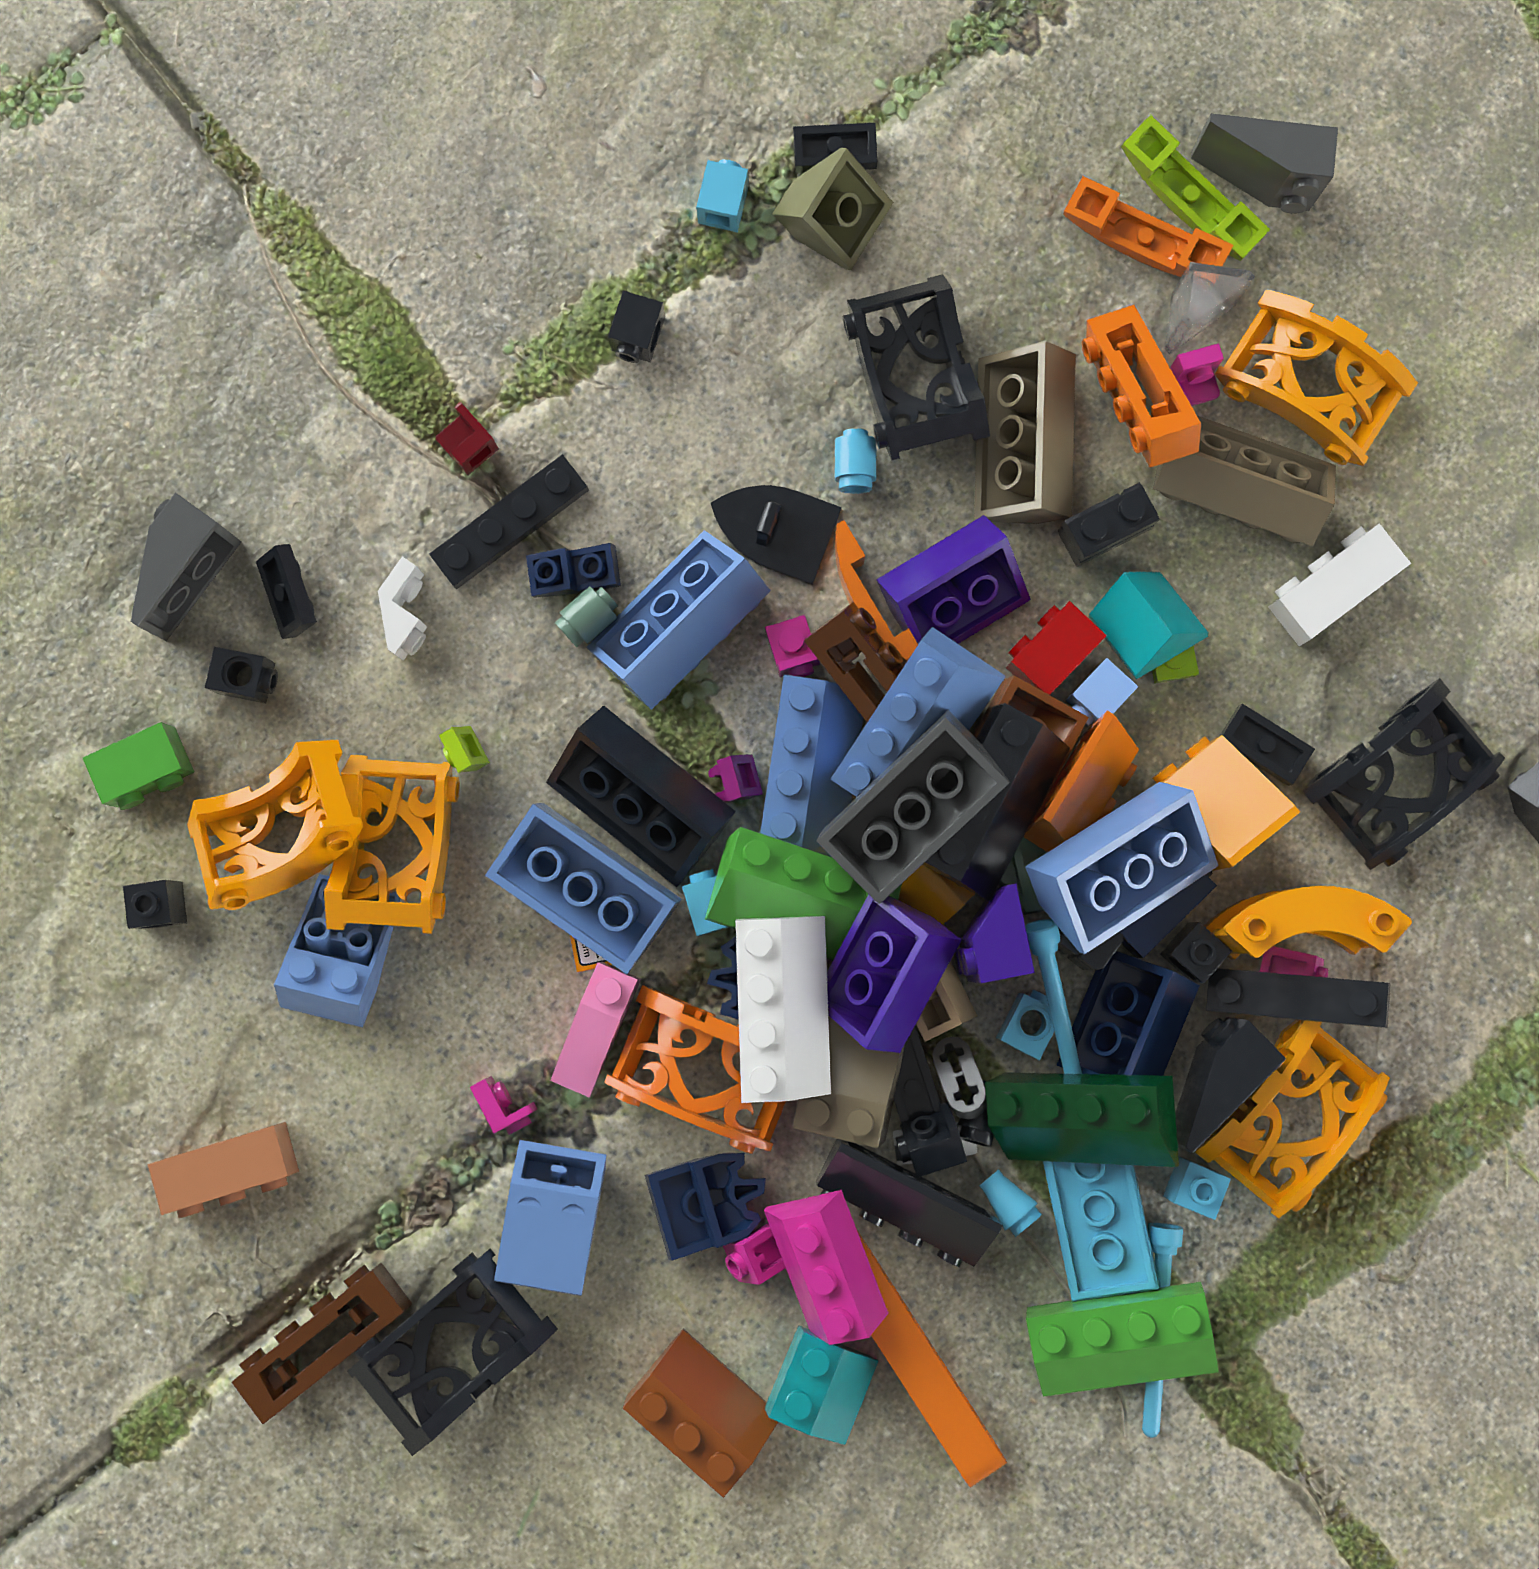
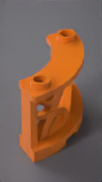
(673, 1019)

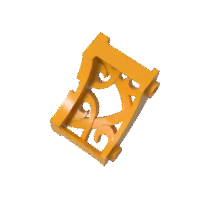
(1377, 371)
(305, 775)
(347, 894)
(1331, 912)
(1298, 1045)

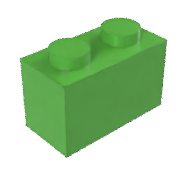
(139, 766)

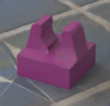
(738, 777)

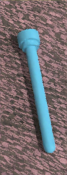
(1043, 941)
(1164, 1241)

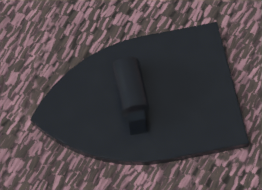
(778, 528)

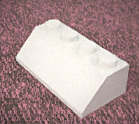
(782, 1008)

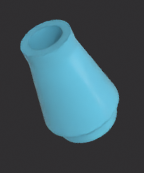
(1010, 1203)

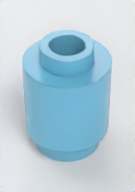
(855, 461)

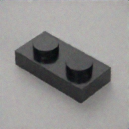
(819, 141)
(286, 591)
(1267, 744)

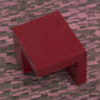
(467, 441)

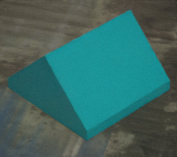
(1146, 621)

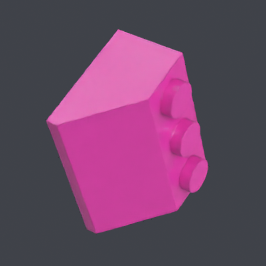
(828, 1267)

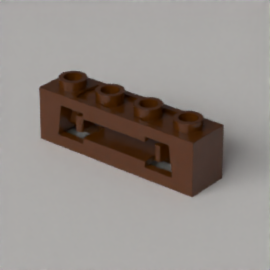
(841, 642)
(263, 1386)

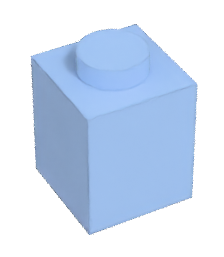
(1101, 691)

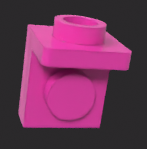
(1196, 373)
(789, 649)
(1292, 962)
(494, 1103)
(755, 1257)

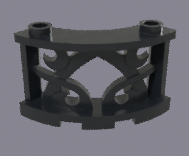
(955, 414)
(1432, 718)
(431, 1407)

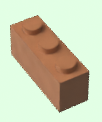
(224, 1170)

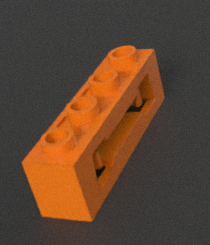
(1173, 424)

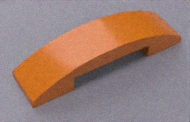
(1140, 235)
(848, 558)

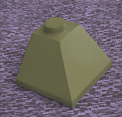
(834, 208)

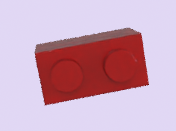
(1056, 649)

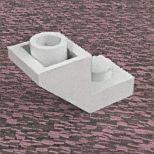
(401, 628)

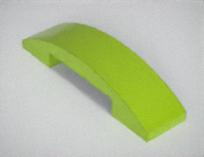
(1188, 192)

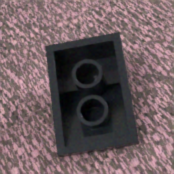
(1221, 1077)

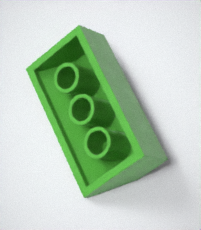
(779, 880)
(1122, 1339)

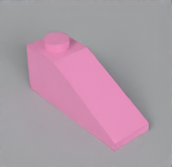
(595, 1028)

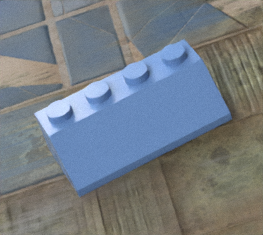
(679, 618)
(933, 680)
(810, 742)
(1123, 865)
(583, 887)

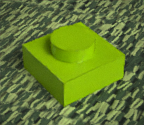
(1179, 667)
(463, 749)

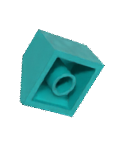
(820, 1387)

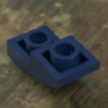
(573, 571)

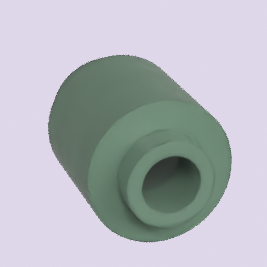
(587, 616)

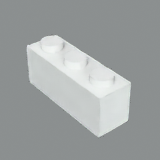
(1338, 583)

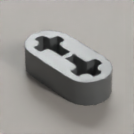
(950, 1080)

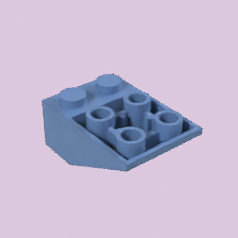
(330, 969)
(550, 1217)

